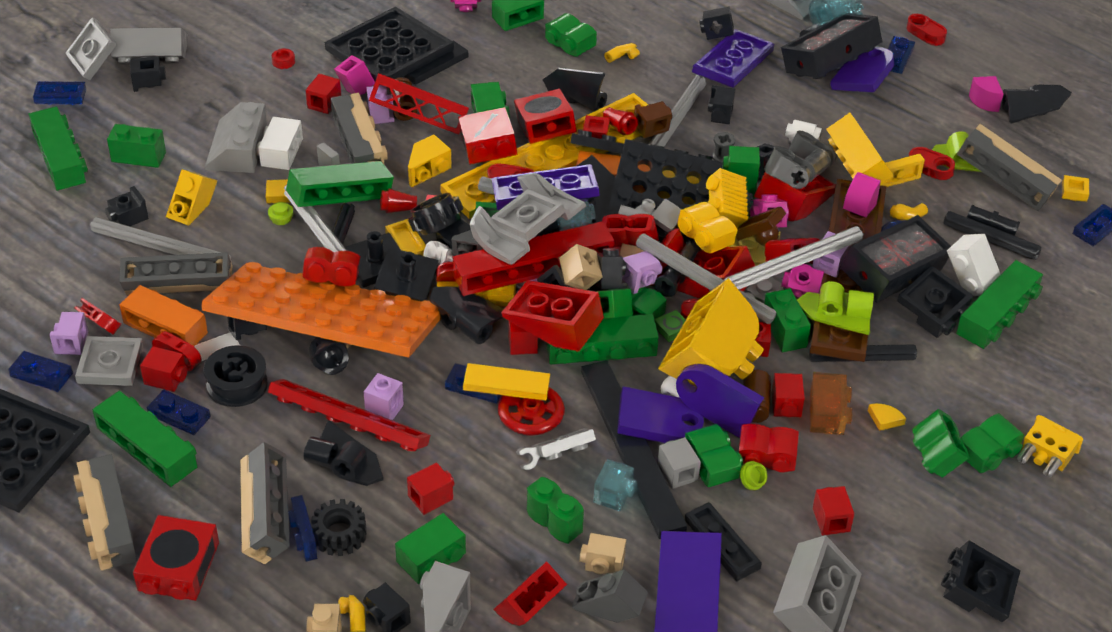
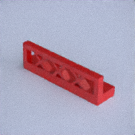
(415, 92)

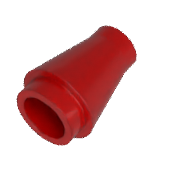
(622, 121)
(396, 201)

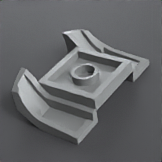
(511, 228)

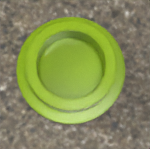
(280, 213)
(753, 475)

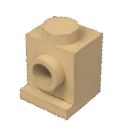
(603, 554)
(325, 618)

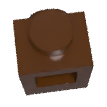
(653, 119)

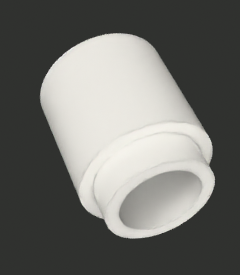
(802, 126)

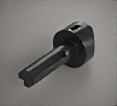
(327, 353)

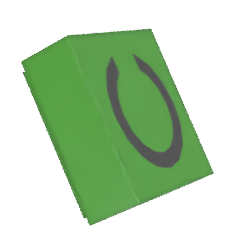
(670, 325)

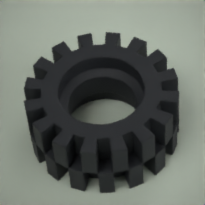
(336, 514)

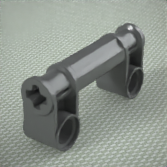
(801, 161)

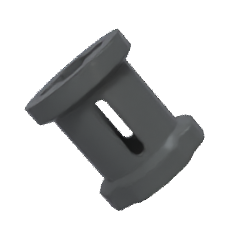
(722, 145)

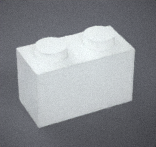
(280, 143)
(974, 263)

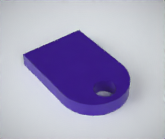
(865, 72)
(718, 397)
(655, 416)

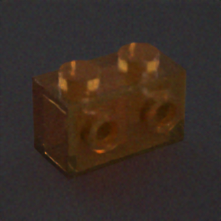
(829, 403)

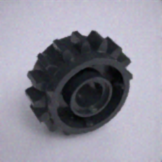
(435, 214)

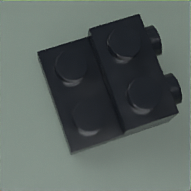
(936, 301)
(980, 581)

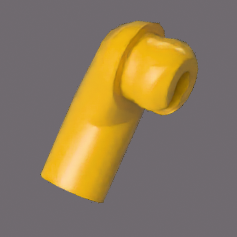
(619, 51)
(904, 212)
(356, 612)

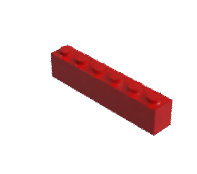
(483, 272)

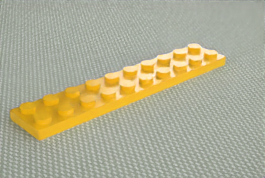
(538, 156)

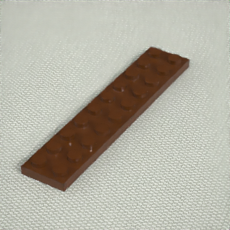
(832, 340)

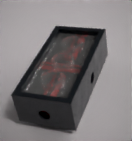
(831, 45)
(895, 257)

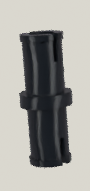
(993, 220)

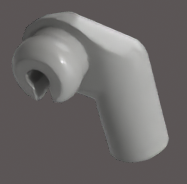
(646, 208)

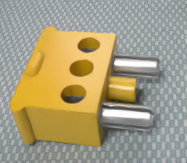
(1050, 444)

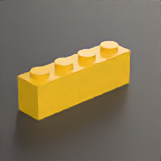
(857, 150)

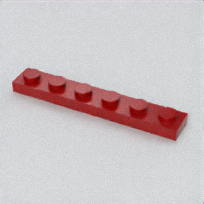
(358, 418)

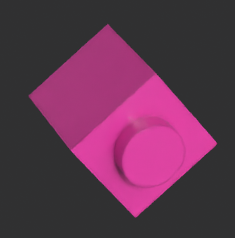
(354, 75)

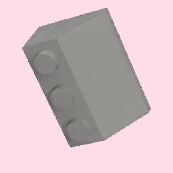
(149, 42)
(237, 139)
(817, 588)

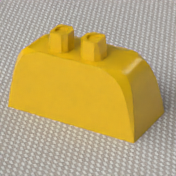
(717, 334)

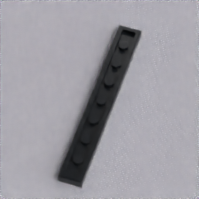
(634, 452)

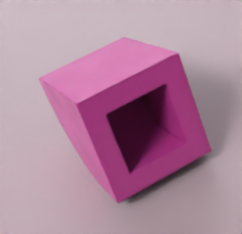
(986, 93)
(862, 194)

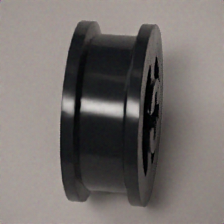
(238, 385)

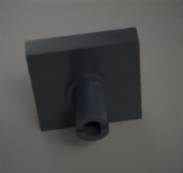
(372, 255)
(406, 274)

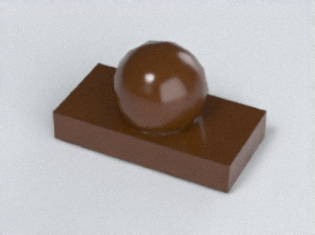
(762, 226)

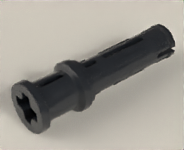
(669, 281)

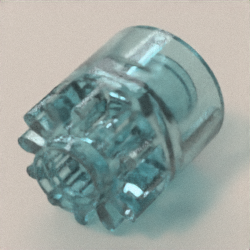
(825, 10)

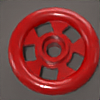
(539, 425)

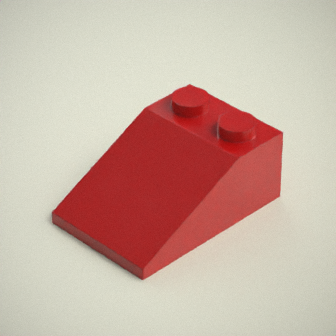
(799, 201)
(720, 263)
(556, 313)

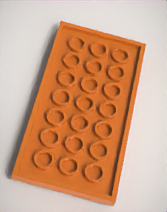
(324, 309)

